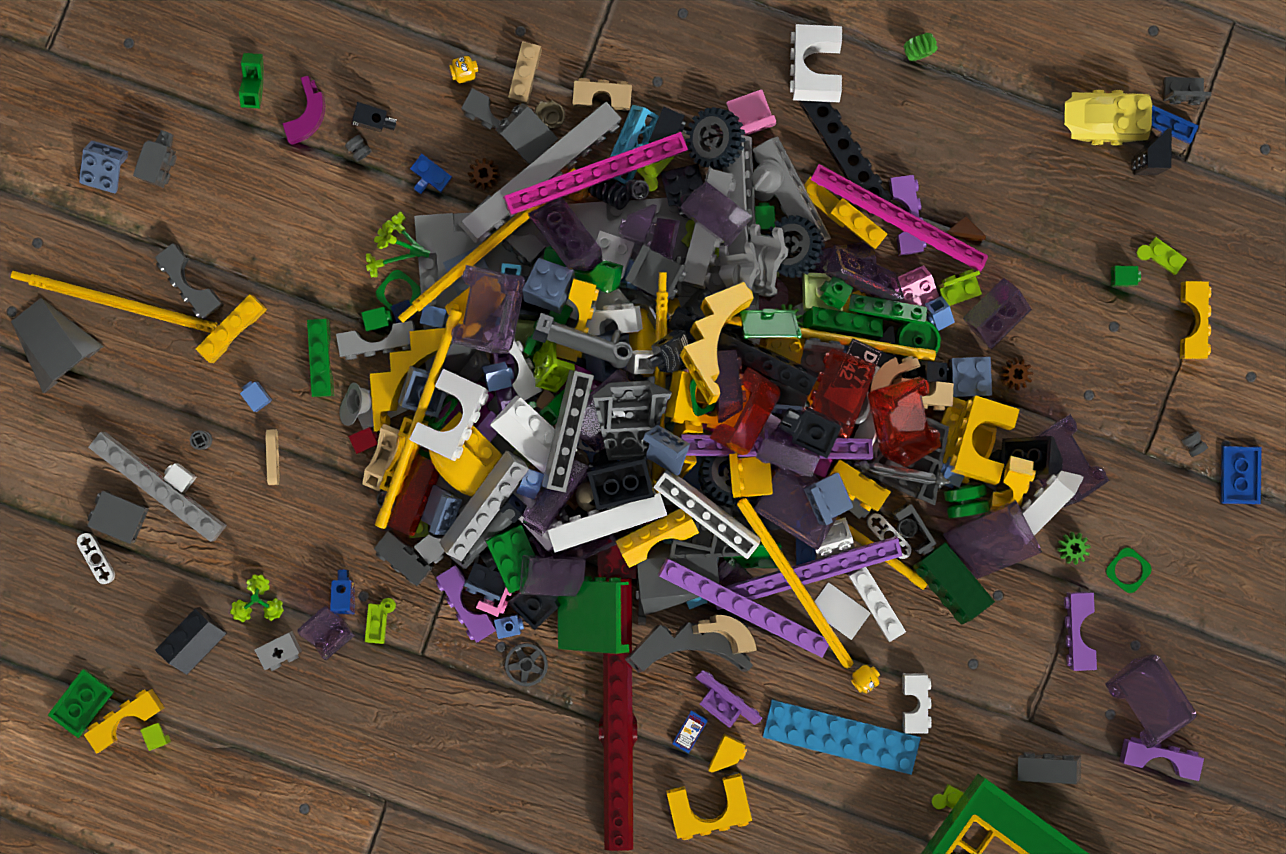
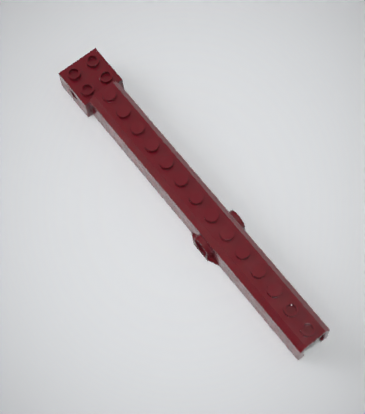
(618, 721)

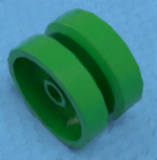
(927, 333)
(966, 500)

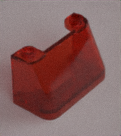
(753, 417)
(902, 421)

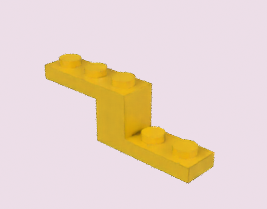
(845, 214)

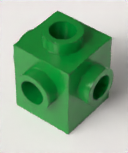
(835, 292)

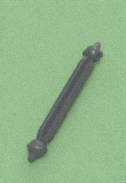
(901, 473)

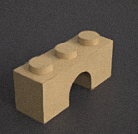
(524, 73)
(586, 91)
(939, 394)

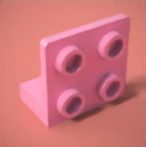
(752, 112)
(918, 287)
(492, 608)

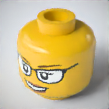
(463, 69)
(865, 678)

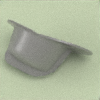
(767, 179)
(354, 403)

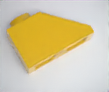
(727, 753)

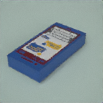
(689, 731)

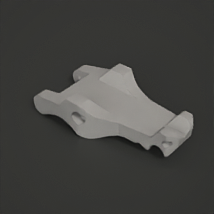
(769, 253)
(739, 267)

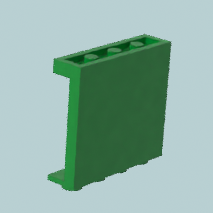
(592, 617)

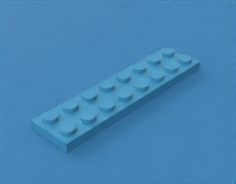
(841, 737)

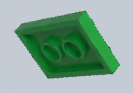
(507, 554)
(81, 703)

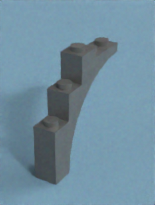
(660, 643)

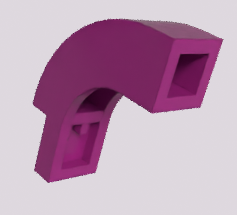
(311, 119)

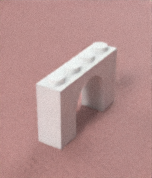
(808, 84)
(450, 442)

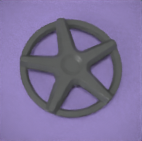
(526, 664)

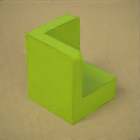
(154, 736)

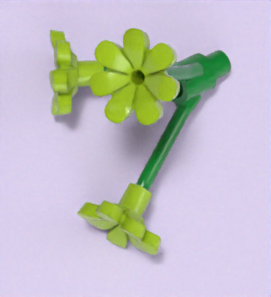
(385, 238)

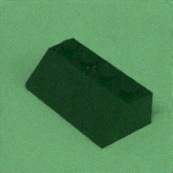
(953, 583)

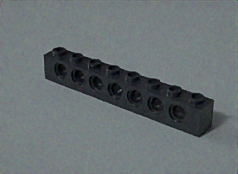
(839, 155)
(752, 354)

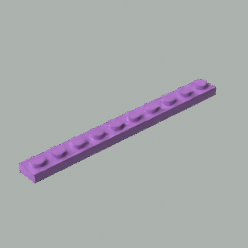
(843, 448)
(820, 569)
(743, 607)

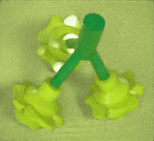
(257, 585)

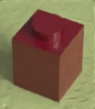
(364, 440)

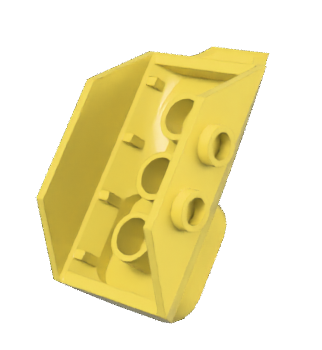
(1108, 117)

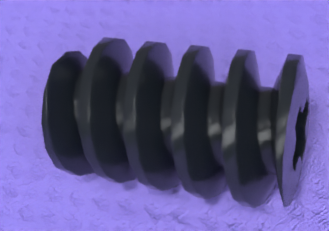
(611, 193)

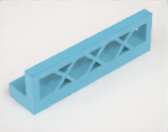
(628, 137)

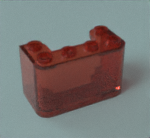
(842, 388)

